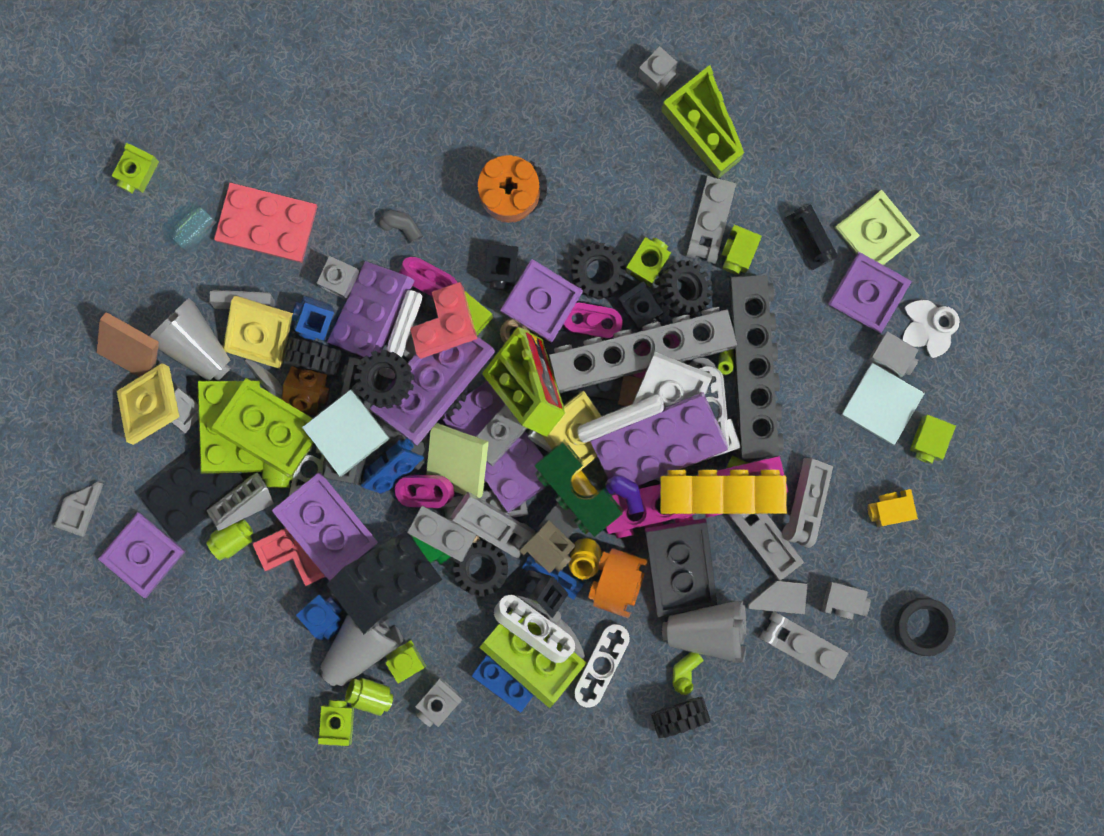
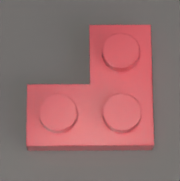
(451, 327)
(282, 548)

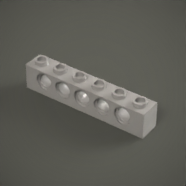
(569, 378)

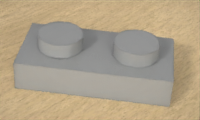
(442, 533)

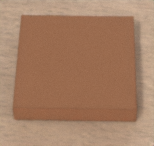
(126, 345)

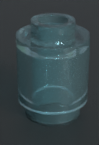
(193, 228)

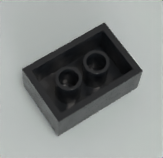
(384, 582)

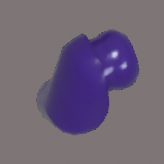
(627, 489)

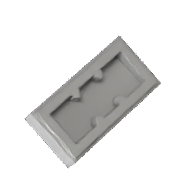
(223, 299)
(501, 434)

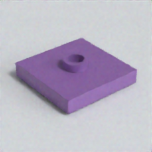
(869, 292)
(541, 301)
(141, 555)

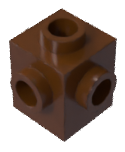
(305, 390)

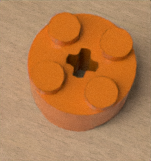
(523, 197)
(618, 582)

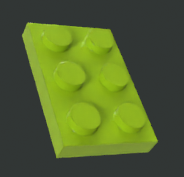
(265, 428)
(216, 452)
(528, 666)

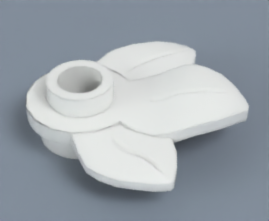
(926, 328)

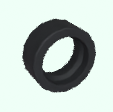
(946, 617)

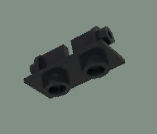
(811, 237)

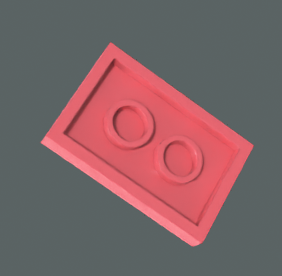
(265, 222)

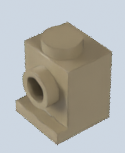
(549, 547)

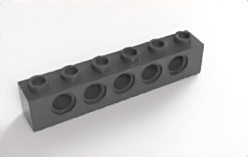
(757, 290)

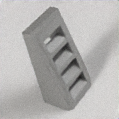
(241, 502)

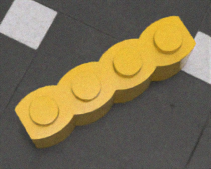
(723, 494)

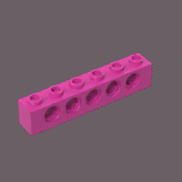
(650, 495)

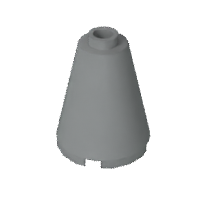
(192, 342)
(710, 631)
(354, 652)

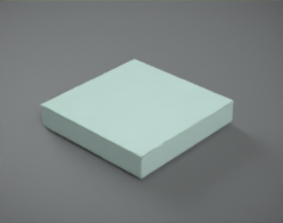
(882, 404)
(346, 433)

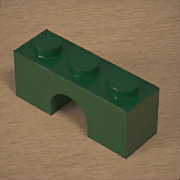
(592, 511)

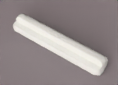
(402, 327)
(620, 418)

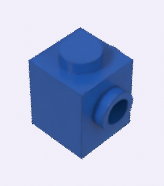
(312, 318)
(322, 617)

